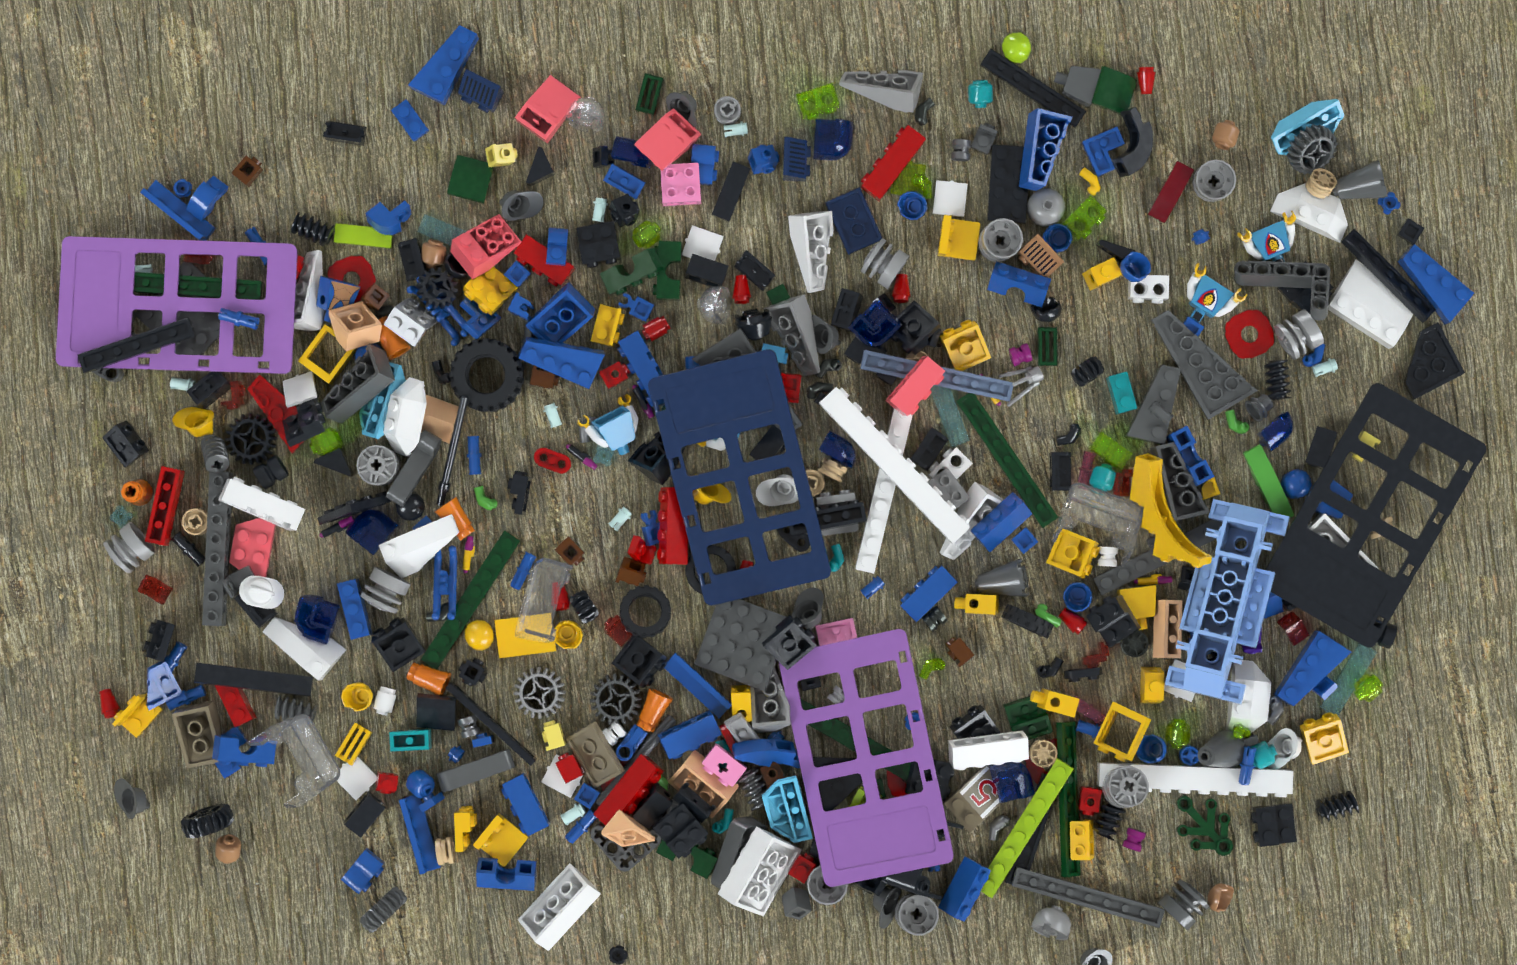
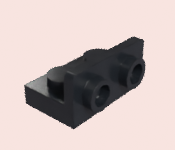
(125, 443)

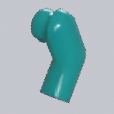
(838, 558)
(723, 824)

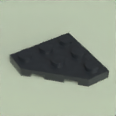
(1431, 362)
(353, 507)
(837, 789)

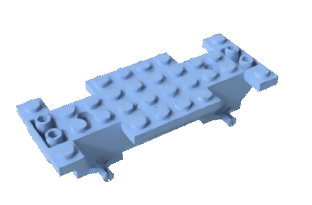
(1226, 601)

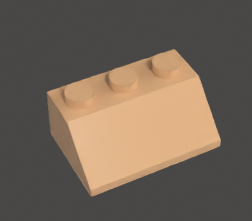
(702, 782)

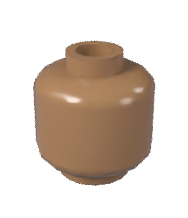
(1225, 135)
(433, 253)
(228, 848)

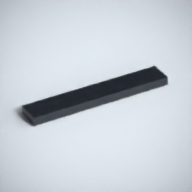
(1031, 87)
(1388, 275)
(136, 345)
(253, 679)
(491, 723)
(1027, 855)

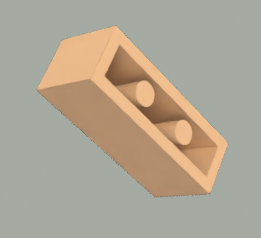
(1166, 629)

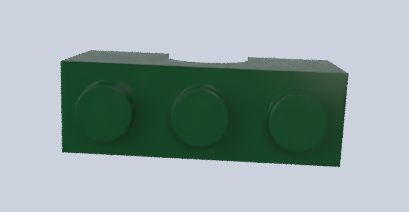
(645, 265)
(667, 288)
(703, 859)

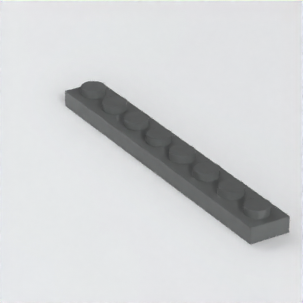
(1148, 562)
(1088, 897)

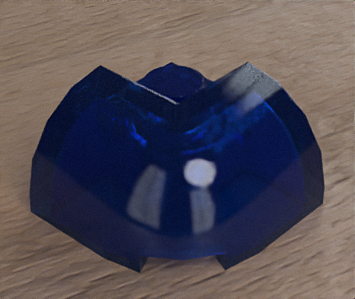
(832, 139)
(625, 150)
(875, 325)
(1276, 432)
(839, 449)
(371, 529)
(316, 618)
(1012, 781)

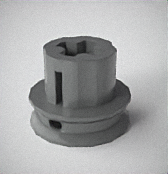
(1259, 407)

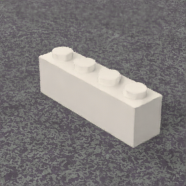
(988, 750)

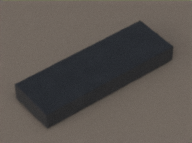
(731, 191)

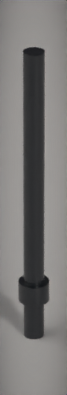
(444, 485)

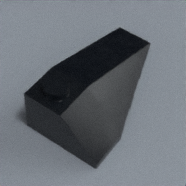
(652, 460)

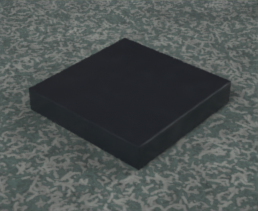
(436, 712)

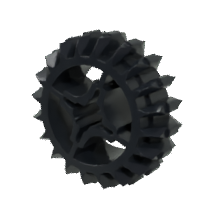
(247, 446)
(207, 820)

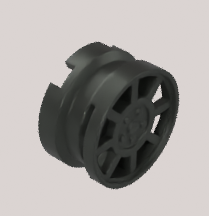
(1135, 644)

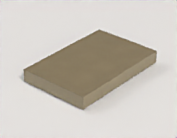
(595, 754)

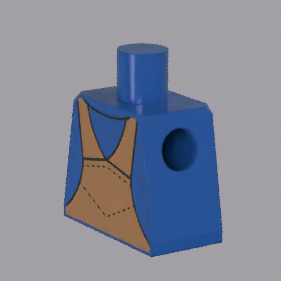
(335, 294)

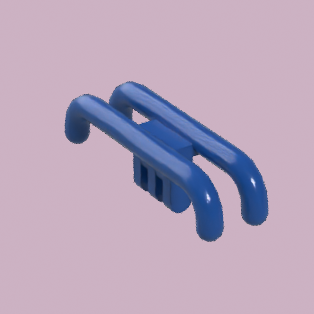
(442, 314)
(445, 584)

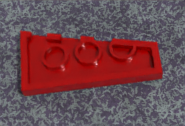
(273, 405)

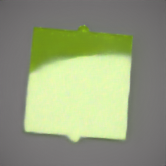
(904, 180)

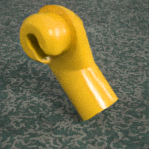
(1092, 179)

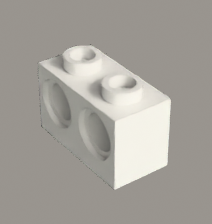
(1148, 293)
(946, 463)

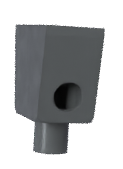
(1079, 84)

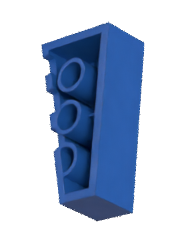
(444, 68)
(1435, 283)
(1312, 665)

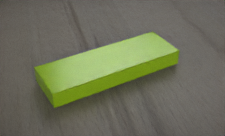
(361, 236)

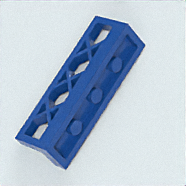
(177, 210)
(697, 685)
(419, 834)

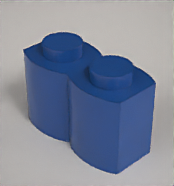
(706, 157)
(362, 871)

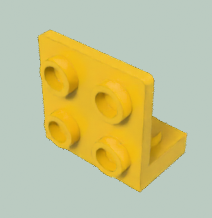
(958, 238)
(136, 715)
(501, 840)

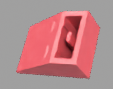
(546, 109)
(668, 139)
(484, 246)

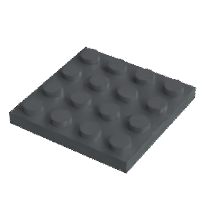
(204, 324)
(735, 643)

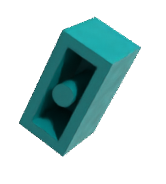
(1121, 393)
(410, 740)

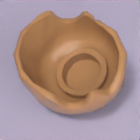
(1220, 897)

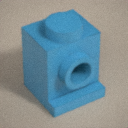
(780, 352)

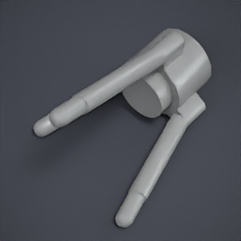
(1031, 375)

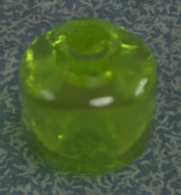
(646, 234)
(1368, 687)
(1178, 733)

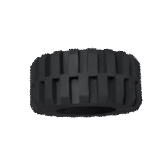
(480, 349)

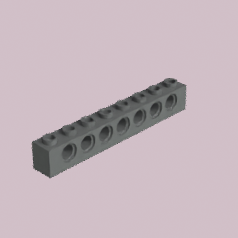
(216, 552)

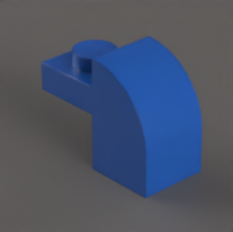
(205, 197)
(388, 222)
(557, 246)

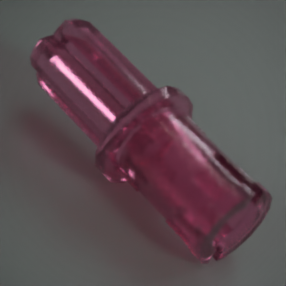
(1086, 467)
(1089, 711)

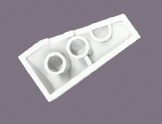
(810, 241)
(307, 314)
(979, 504)
(414, 549)
(309, 654)

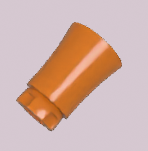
(391, 342)
(142, 495)
(462, 521)
(429, 678)
(653, 709)

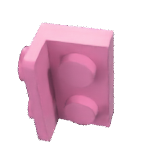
(836, 631)

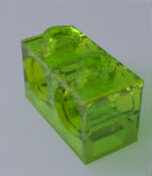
(815, 96)
(1081, 214)
(326, 442)
(1110, 450)

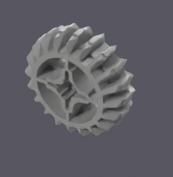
(542, 701)

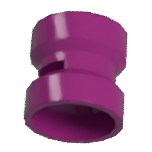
(1020, 354)
(1134, 839)

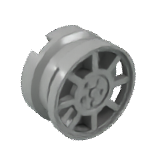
(727, 110)
(837, 695)

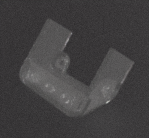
(1102, 511)
(541, 600)
(310, 753)

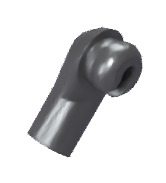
(584, 437)
(1276, 709)
(996, 825)

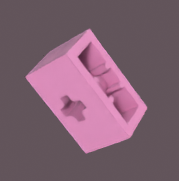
(734, 766)

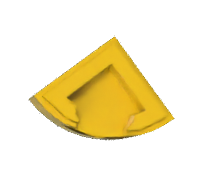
(1209, 489)

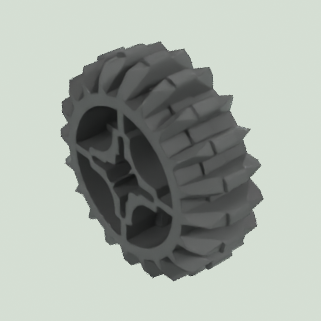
(1309, 145)
(610, 683)
(383, 909)

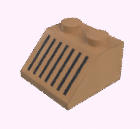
(1039, 257)

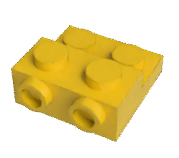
(489, 290)
(965, 345)
(1073, 553)
(1324, 738)
(464, 822)

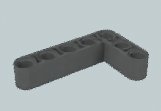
(1291, 278)

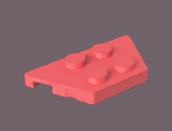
(253, 545)

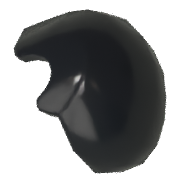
(454, 267)
(1049, 310)
(412, 509)

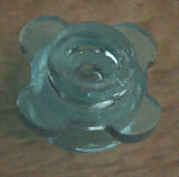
(599, 459)
(115, 517)

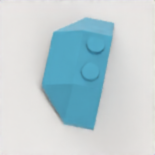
(1326, 113)
(374, 412)
(787, 809)

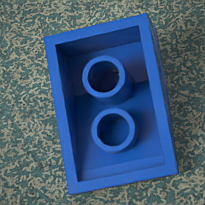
(561, 315)

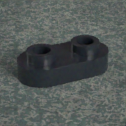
(792, 541)
(1075, 674)

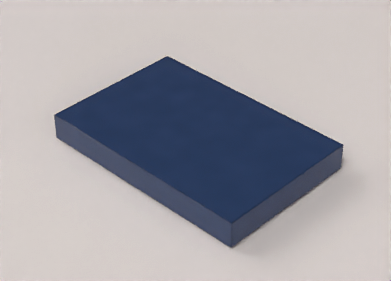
(854, 221)

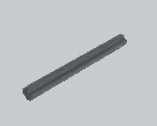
(645, 749)

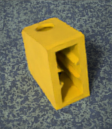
(1102, 273)
(1141, 602)
(986, 604)
(1152, 685)
(741, 700)
(1055, 702)

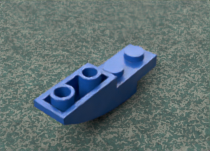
(765, 751)

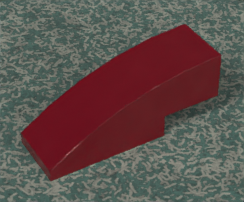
(1170, 191)

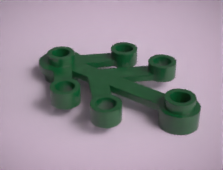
(1206, 828)

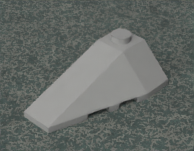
(895, 91)
(795, 326)
(770, 707)

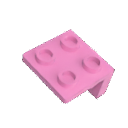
(681, 184)

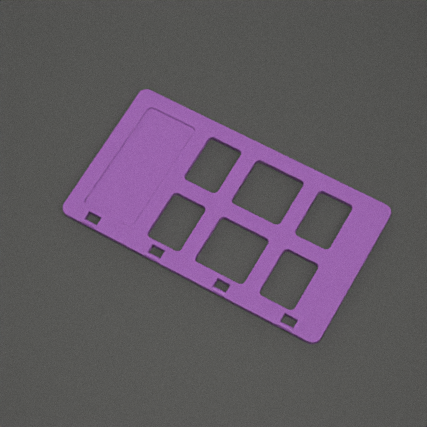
(100, 301)
(881, 834)

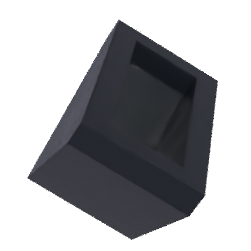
(540, 168)
(335, 461)

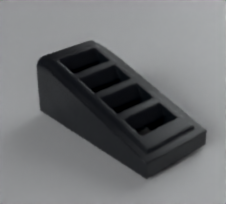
(1114, 250)

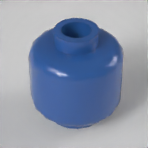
(420, 783)

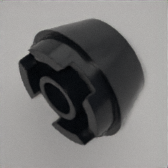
(754, 323)

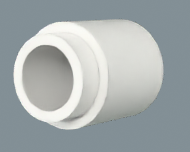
(385, 700)

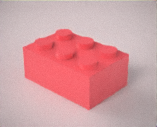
(916, 386)

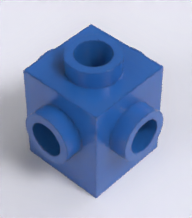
(763, 159)

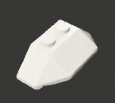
(1317, 214)
(405, 416)
(1256, 699)

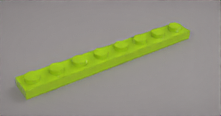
(1026, 825)

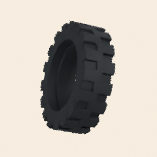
(712, 549)
(639, 592)
(1027, 621)

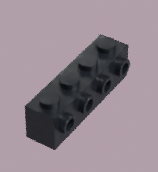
(835, 517)

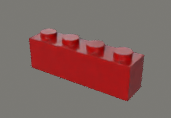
(893, 162)
(164, 506)
(672, 531)
(630, 789)

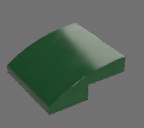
(1114, 90)
(470, 179)
(1028, 717)

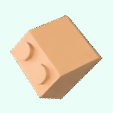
(355, 326)

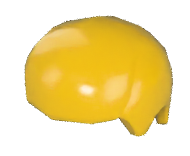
(568, 634)
(479, 635)
(357, 696)

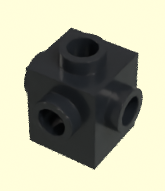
(624, 210)
(466, 675)

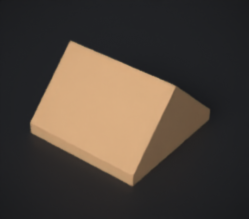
(439, 418)
(626, 830)

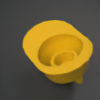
(195, 421)
(712, 493)

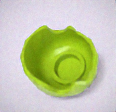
(1016, 47)

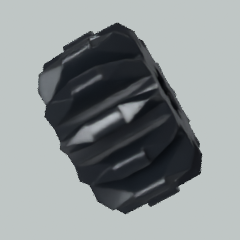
(1087, 371)
(584, 606)

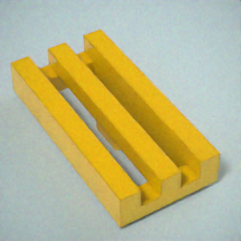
(349, 736)

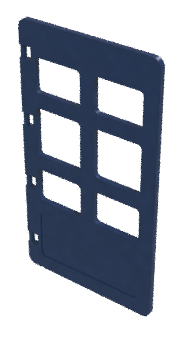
(720, 403)

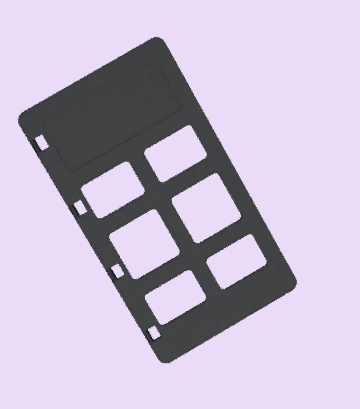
(1332, 579)

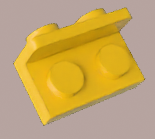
(606, 325)
(1082, 839)

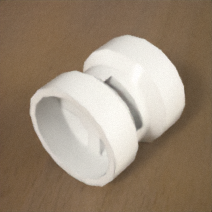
(1108, 556)
(611, 736)

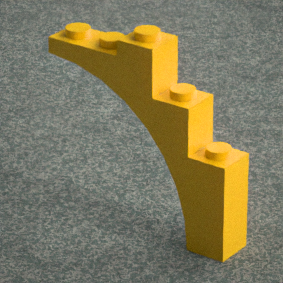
(1157, 519)

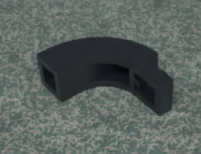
(1139, 146)

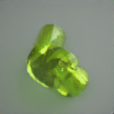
(925, 183)
(931, 665)
(1240, 731)

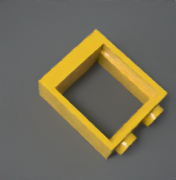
(329, 378)
(1107, 724)

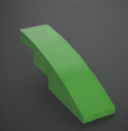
(1267, 481)

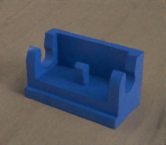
(519, 307)

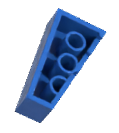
(1041, 146)
(562, 359)
(640, 362)

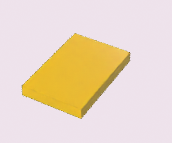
(513, 646)

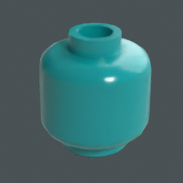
(980, 93)
(1103, 477)
(1264, 755)

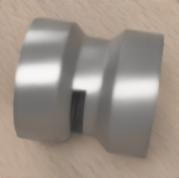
(961, 150)
(471, 730)

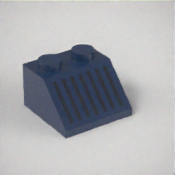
(480, 91)
(795, 159)

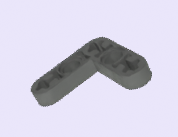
(622, 852)

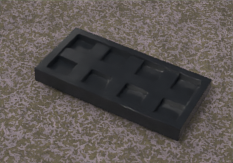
(1005, 195)

